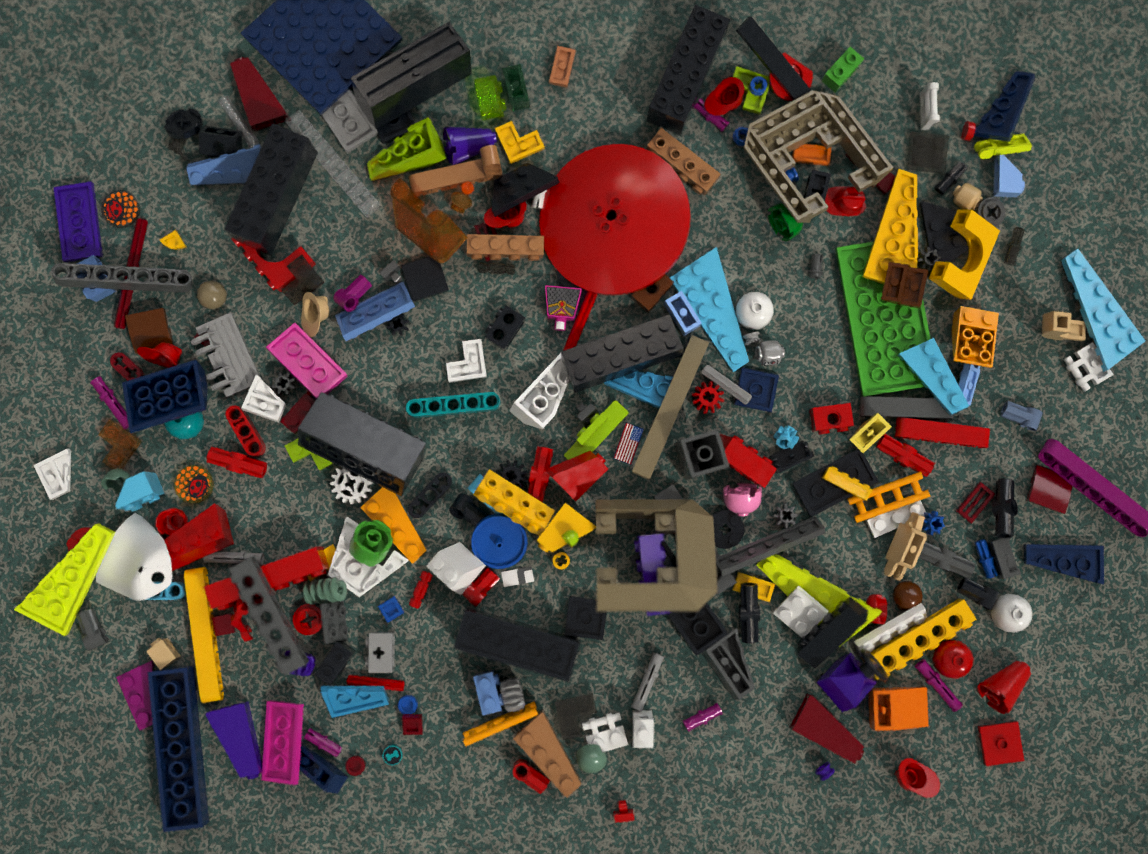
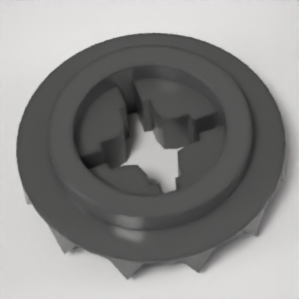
(997, 214)

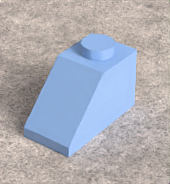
(1007, 178)

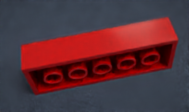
(278, 573)

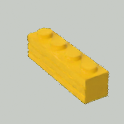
(846, 483)

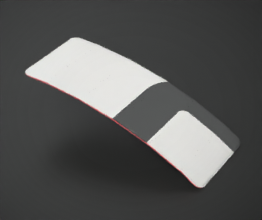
(517, 576)

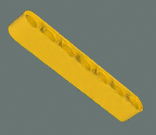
(203, 636)

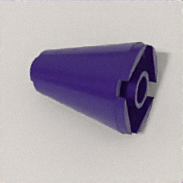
(466, 142)

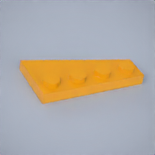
(388, 509)

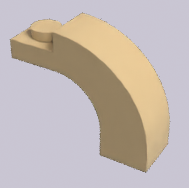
(1060, 327)

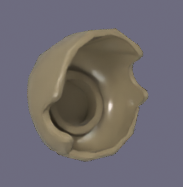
(211, 294)

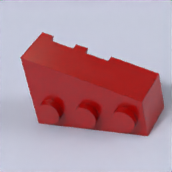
(747, 462)

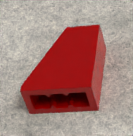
(578, 473)

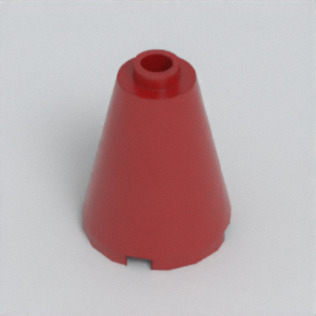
(1005, 686)

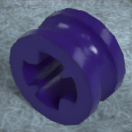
(824, 771)

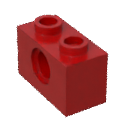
(841, 412)

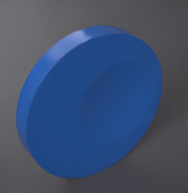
(499, 541)

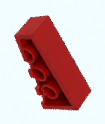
(199, 537)

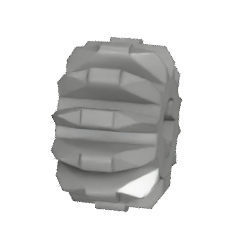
(512, 694)

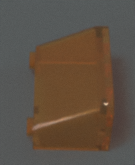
(434, 234)

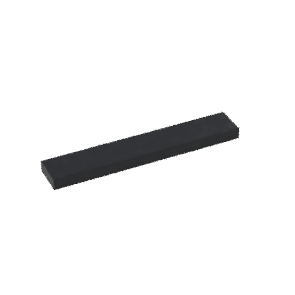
(772, 59)

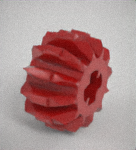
(705, 403)

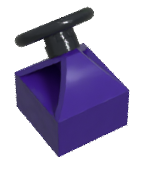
(850, 681)

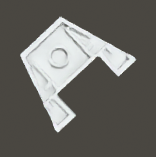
(359, 576)

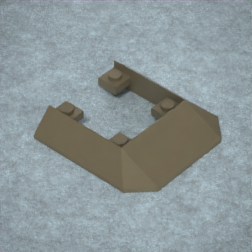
(799, 122)
(676, 588)

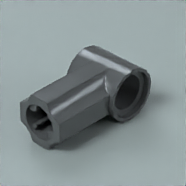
(93, 633)

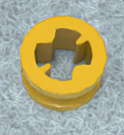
(558, 555)

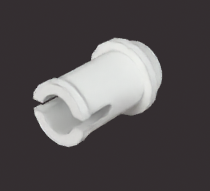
(540, 197)

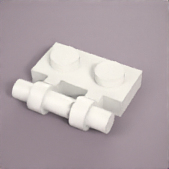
(1092, 365)
(606, 739)

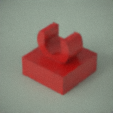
(623, 813)

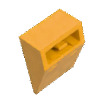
(974, 336)

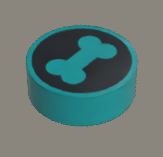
(392, 755)

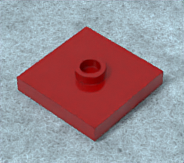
(1001, 743)

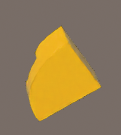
(173, 241)

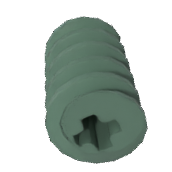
(324, 591)

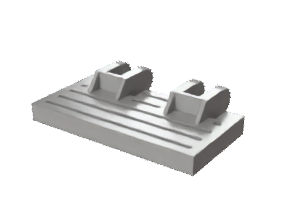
(230, 354)

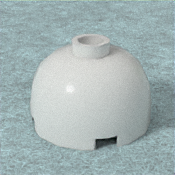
(754, 310)
(1011, 613)

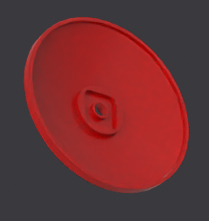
(638, 243)

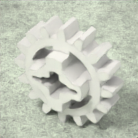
(344, 486)

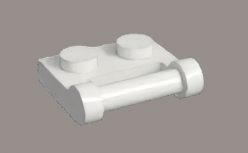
(928, 106)

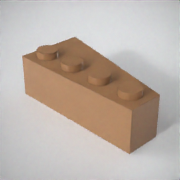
(547, 752)

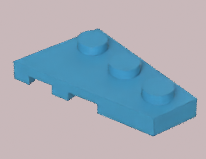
(352, 699)

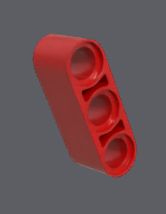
(238, 425)

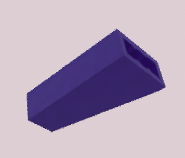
(238, 737)

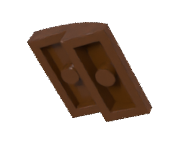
(904, 285)
(148, 328)

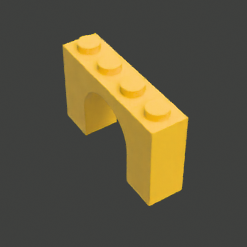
(981, 240)

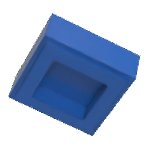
(391, 609)

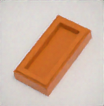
(812, 155)

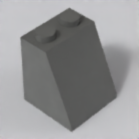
(701, 454)

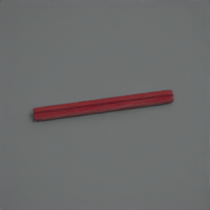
(133, 261)

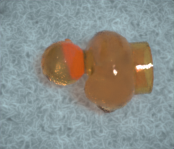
(461, 200)

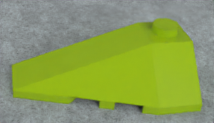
(413, 151)

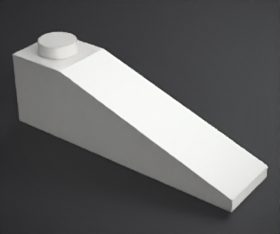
(543, 396)

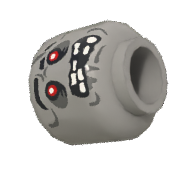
(769, 353)

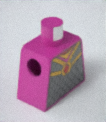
(562, 304)

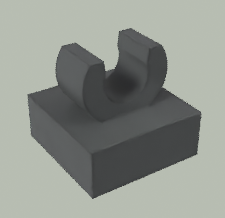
(390, 271)
(586, 413)

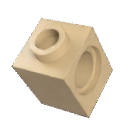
(163, 653)

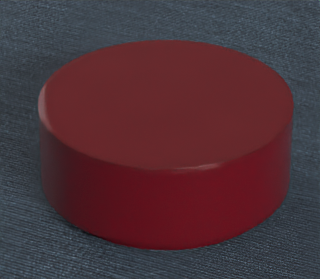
(355, 765)

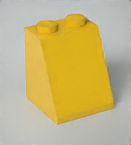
(564, 520)

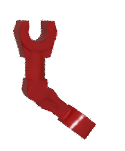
(237, 622)

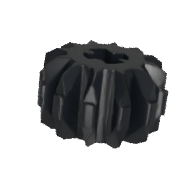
(517, 472)

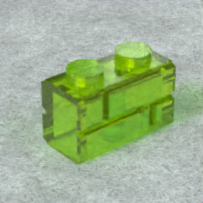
(489, 98)

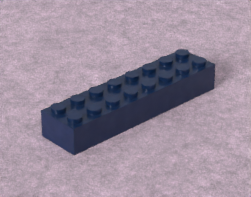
(178, 748)

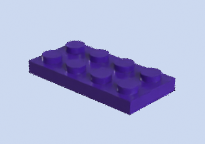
(78, 221)

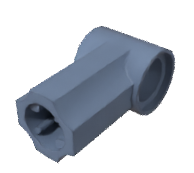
(1025, 416)

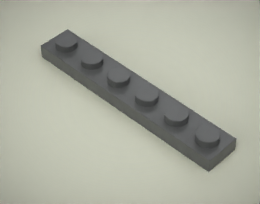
(769, 546)

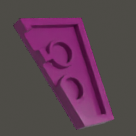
(137, 694)

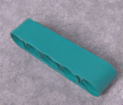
(444, 404)

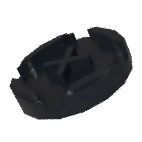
(183, 123)

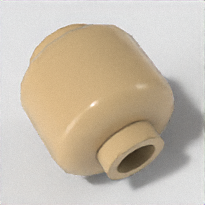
(967, 196)

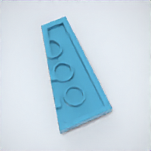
(935, 374)

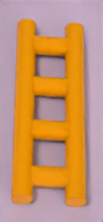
(900, 501)
(499, 724)

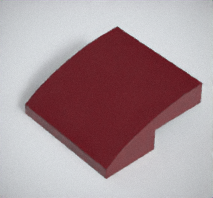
(1049, 490)

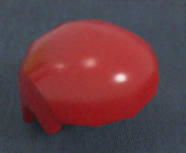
(170, 520)
(879, 602)

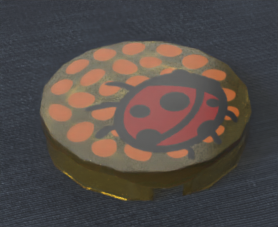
(193, 484)

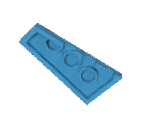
(643, 386)

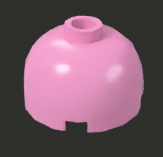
(743, 498)

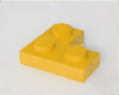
(518, 147)

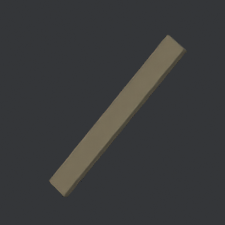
(670, 407)

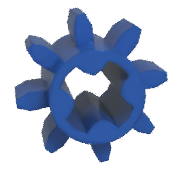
(937, 523)

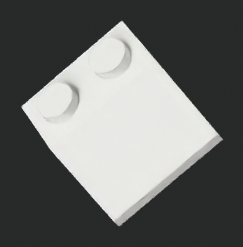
(456, 567)

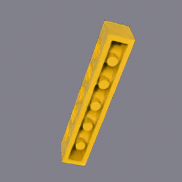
(964, 619)

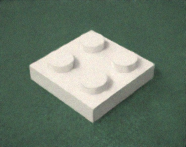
(800, 611)

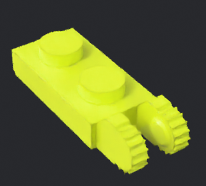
(990, 147)

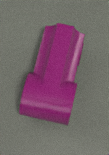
(349, 297)

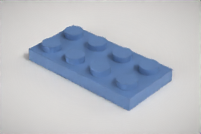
(375, 311)

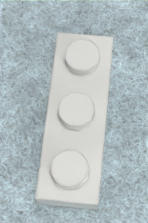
(889, 521)

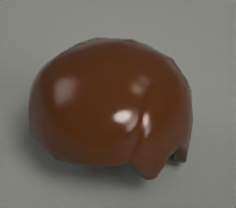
(907, 595)

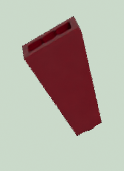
(257, 98)
(824, 729)

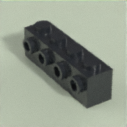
(832, 631)

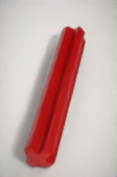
(580, 320)

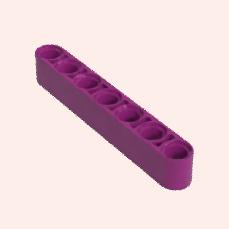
(1095, 487)

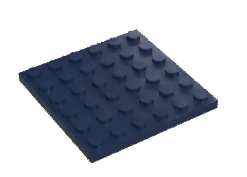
(321, 44)

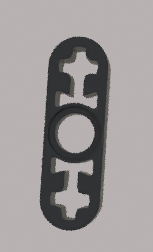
(416, 502)

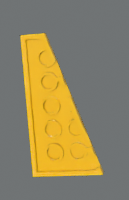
(898, 230)

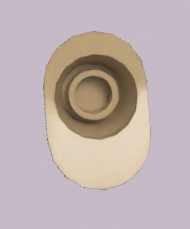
(314, 311)

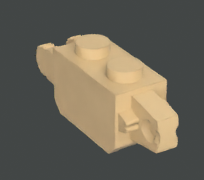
(905, 547)

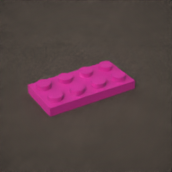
(306, 361)
(282, 742)

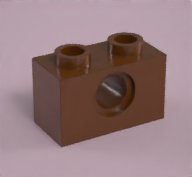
(648, 300)

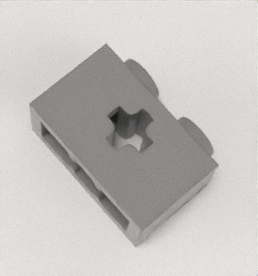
(386, 662)

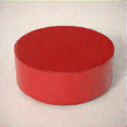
(968, 131)

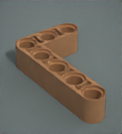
(455, 175)

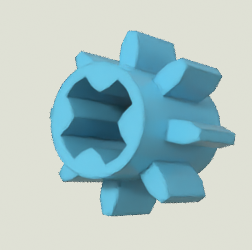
(786, 437)

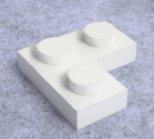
(473, 365)

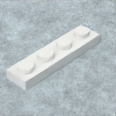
(892, 628)

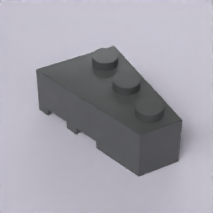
(730, 664)

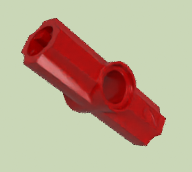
(905, 455)
(236, 462)
(538, 476)

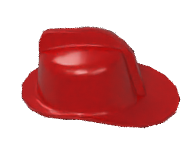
(725, 97)
(845, 201)
(510, 218)
(163, 354)
(917, 778)

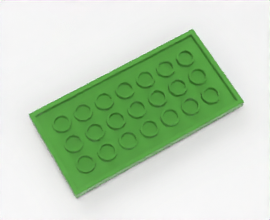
(878, 327)

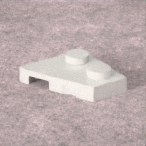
(263, 401)
(55, 474)

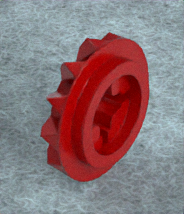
(300, 615)

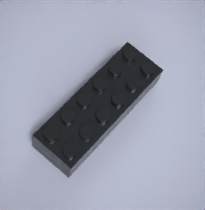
(622, 353)
(698, 628)

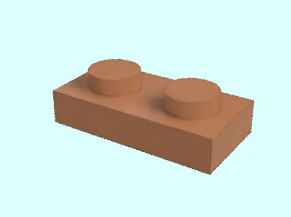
(562, 66)

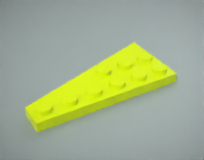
(789, 576)
(64, 588)

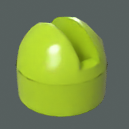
(571, 537)

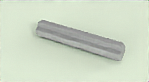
(726, 384)

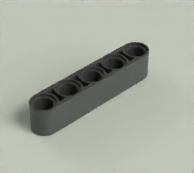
(903, 407)

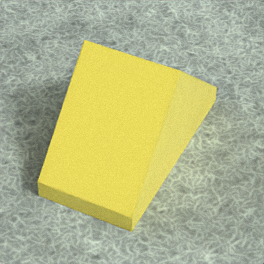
(870, 432)

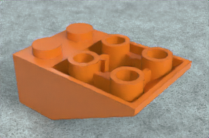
(898, 708)

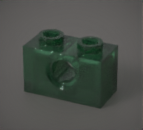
(516, 87)

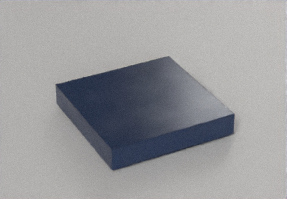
(761, 387)

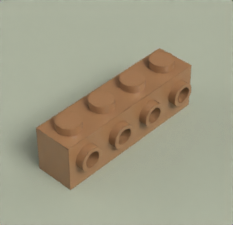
(684, 162)
(505, 246)

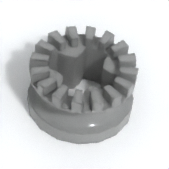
(751, 337)

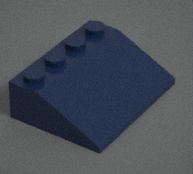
(165, 395)

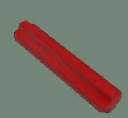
(389, 684)

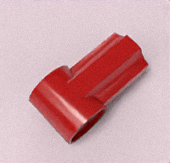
(477, 590)
(531, 777)

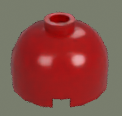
(953, 659)

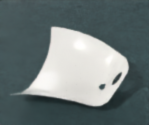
(132, 547)

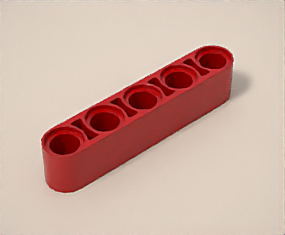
(942, 432)

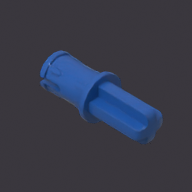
(986, 558)

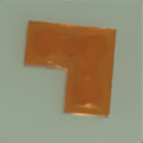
(123, 445)

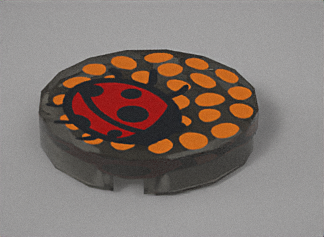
(120, 209)

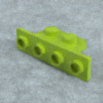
(600, 428)

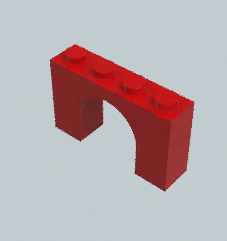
(276, 272)

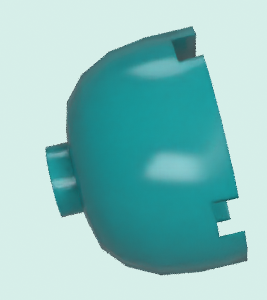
(185, 427)

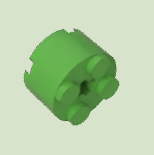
(370, 542)

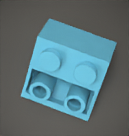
(139, 490)

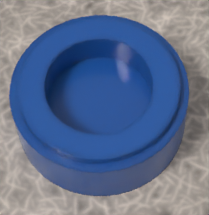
(407, 704)

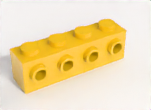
(514, 502)

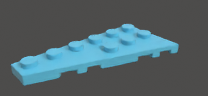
(709, 296)
(1104, 318)

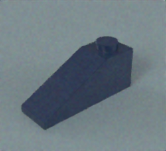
(321, 771)

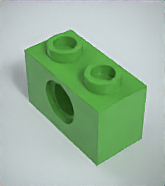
(842, 69)

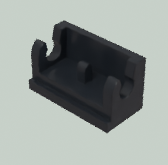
(791, 457)

